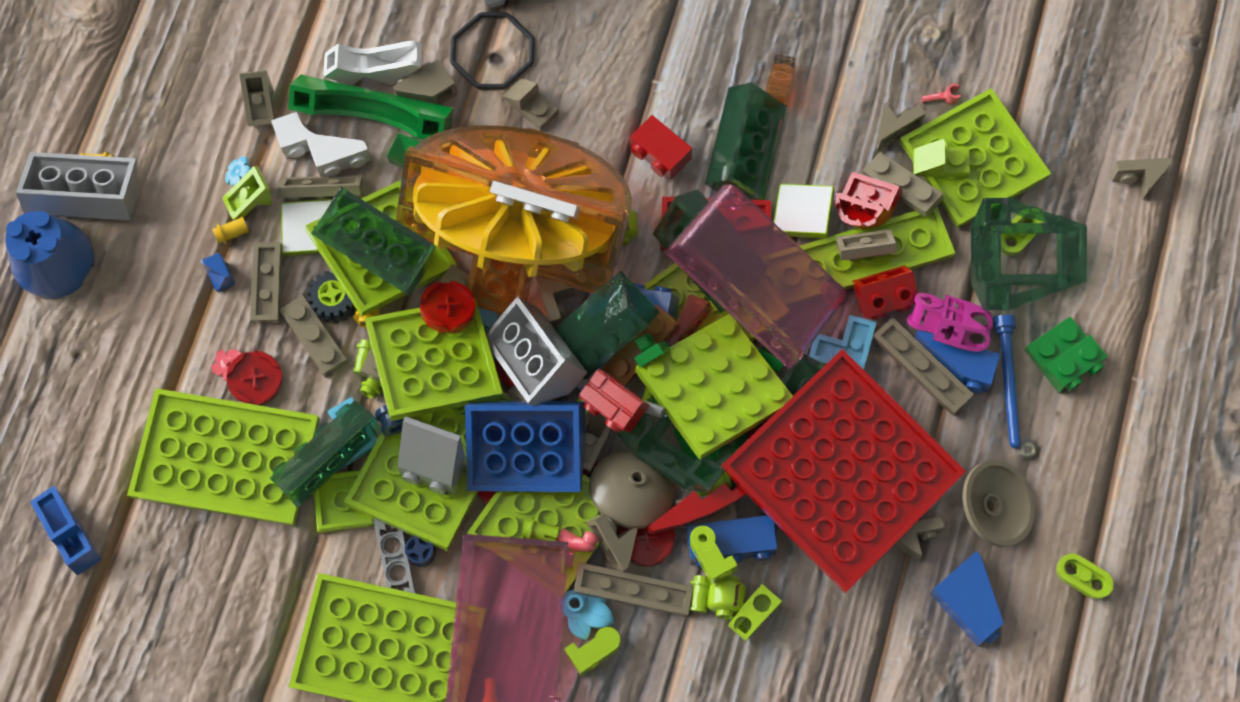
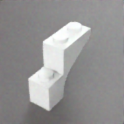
(381, 63)
(328, 152)

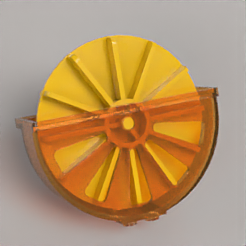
(451, 205)

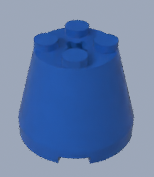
(48, 254)

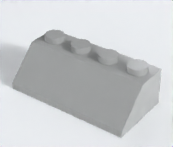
(79, 186)
(533, 353)

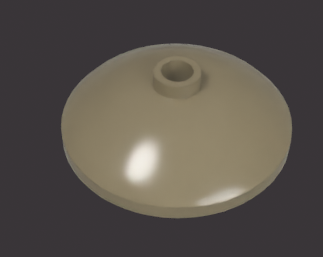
(625, 500)
(998, 503)

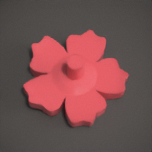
(223, 362)

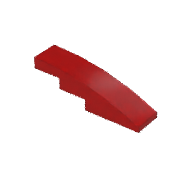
(694, 509)

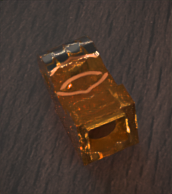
(781, 77)

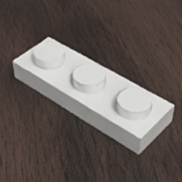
(534, 202)

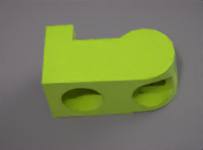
(709, 556)
(755, 612)
(595, 651)

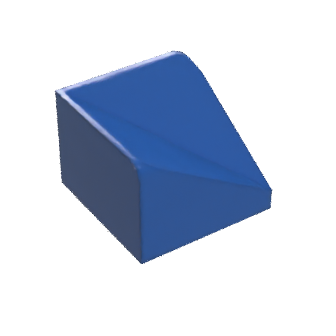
(218, 272)

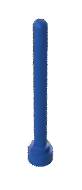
(1005, 326)

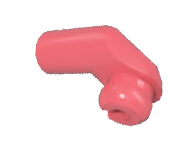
(579, 544)

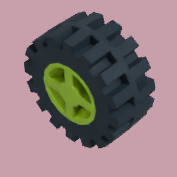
(321, 292)

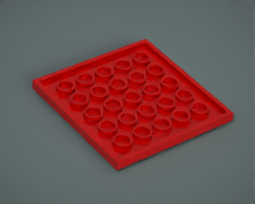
(843, 470)

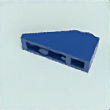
(969, 367)

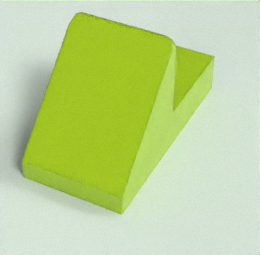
(941, 161)
(247, 193)

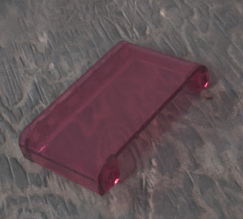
(757, 274)
(508, 620)

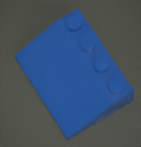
(525, 446)

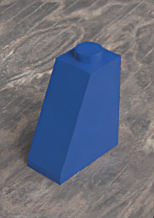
(970, 600)

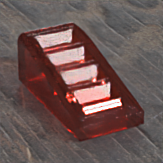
(691, 317)

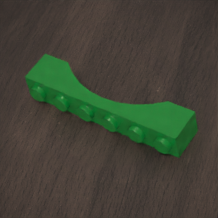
(328, 97)

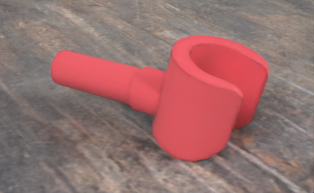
(946, 96)

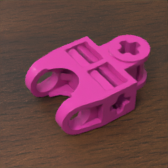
(943, 318)

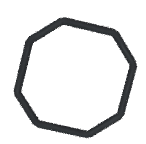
(513, 77)

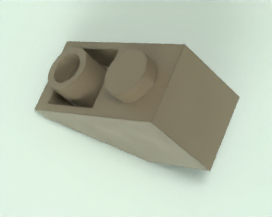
(428, 84)

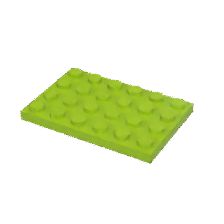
(218, 455)
(411, 507)
(374, 643)

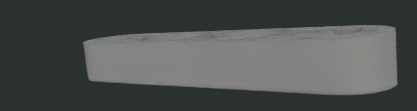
(392, 560)

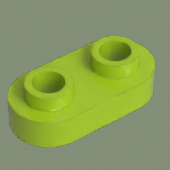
(1020, 240)
(1084, 575)

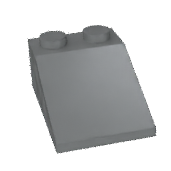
(430, 456)

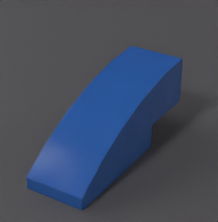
(65, 530)

